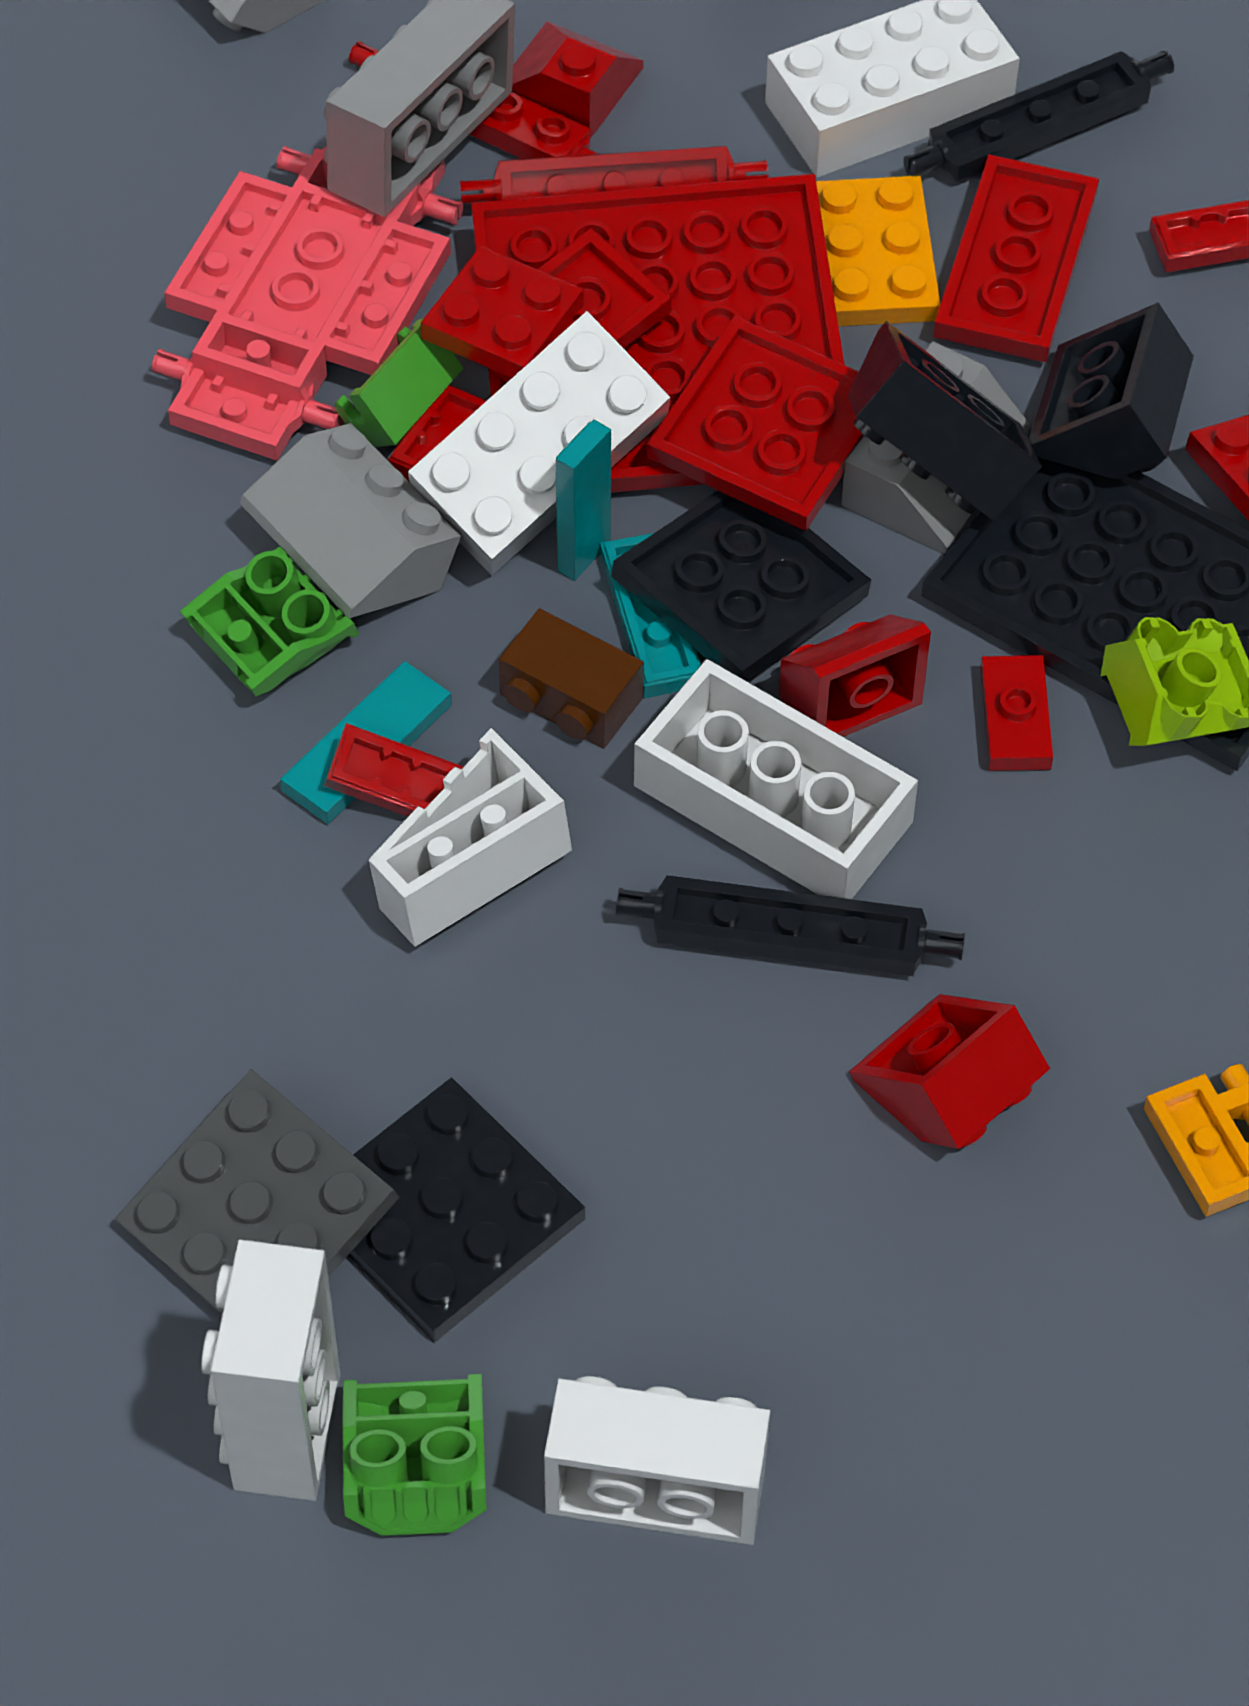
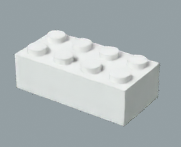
(888, 81)
(500, 464)
(774, 782)
(273, 1368)

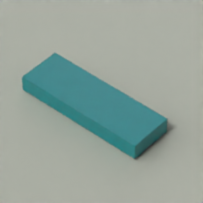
(583, 498)
(666, 655)
(396, 709)

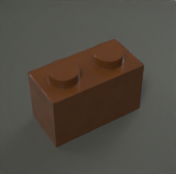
(571, 678)

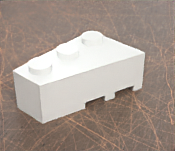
(470, 843)

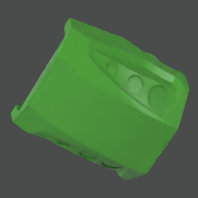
(259, 619)
(413, 1455)

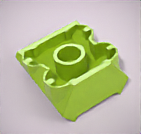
(1179, 681)

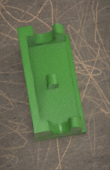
(400, 389)

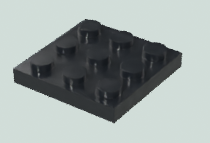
(740, 582)
(466, 1211)

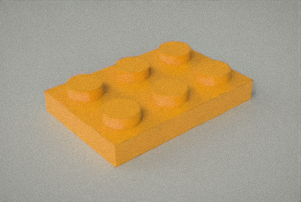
(879, 250)

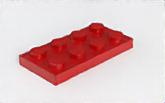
(1016, 258)

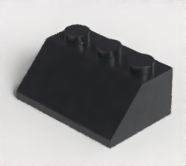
(1114, 396)
(941, 425)

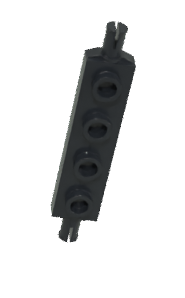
(1040, 115)
(790, 925)

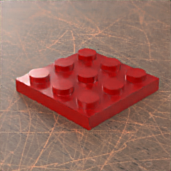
(762, 424)

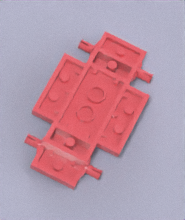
(290, 286)

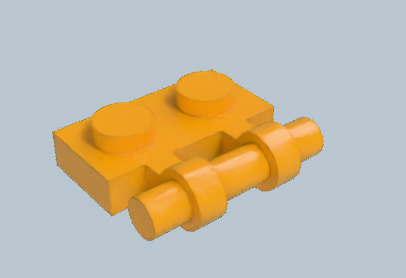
(1203, 1137)

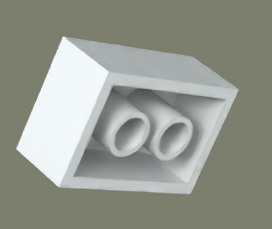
(656, 1460)

